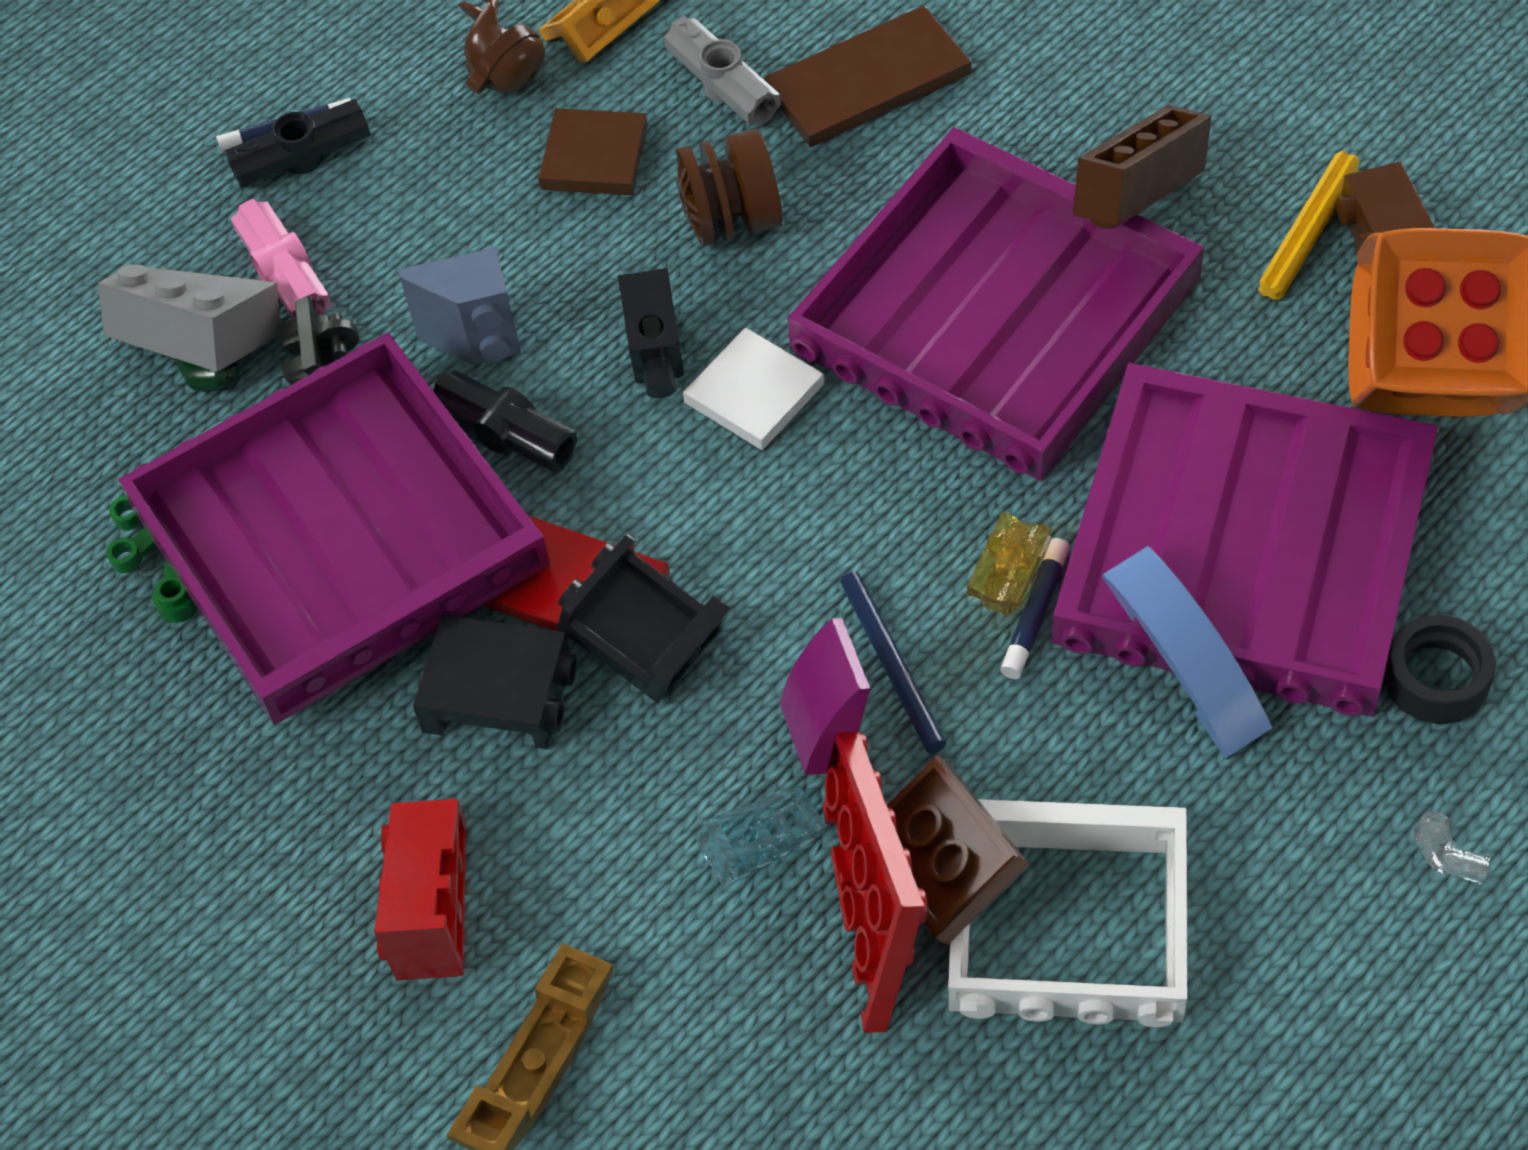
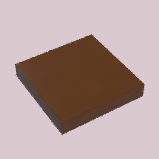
(593, 151)

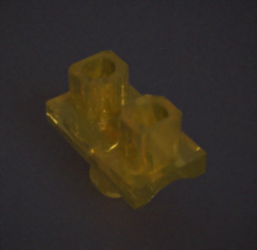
(1008, 563)

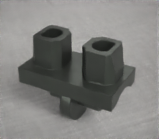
(318, 338)

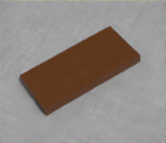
(868, 75)

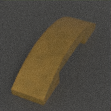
(537, 1056)

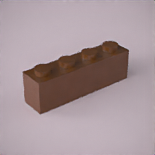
(1141, 166)
(1380, 202)

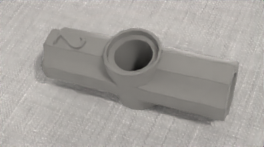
(722, 71)

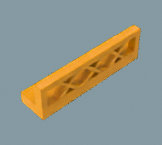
(593, 23)

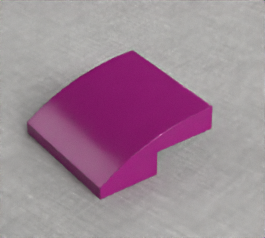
(824, 695)

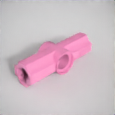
(279, 256)

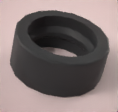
(1447, 634)

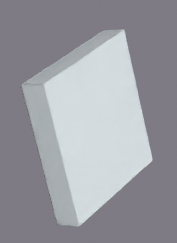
(753, 388)

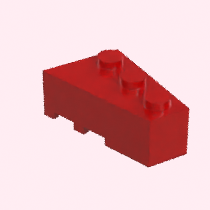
(423, 890)

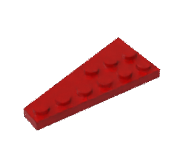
(871, 877)

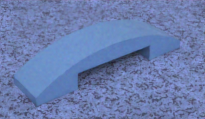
(1191, 649)

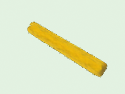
(1307, 227)

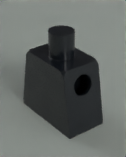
(651, 331)

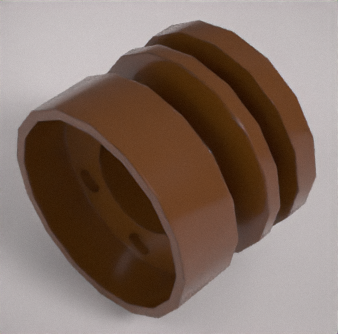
(729, 187)

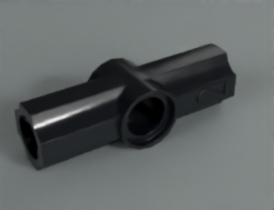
(297, 143)
(506, 420)

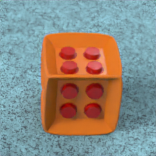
(1440, 323)

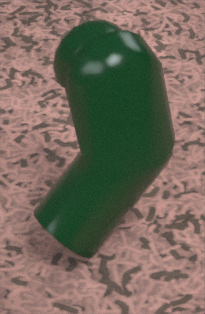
(204, 380)

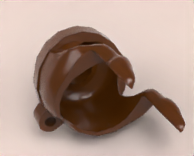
(500, 56)

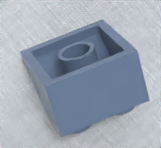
(462, 306)

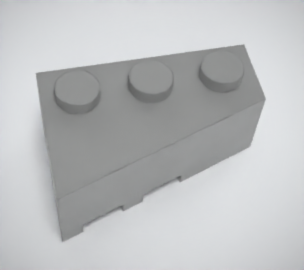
(189, 314)

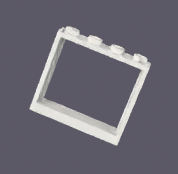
(1087, 828)

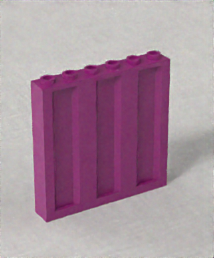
(994, 303)
(1271, 515)
(333, 525)

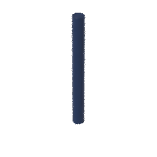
(893, 663)

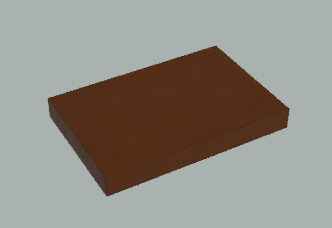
(954, 848)

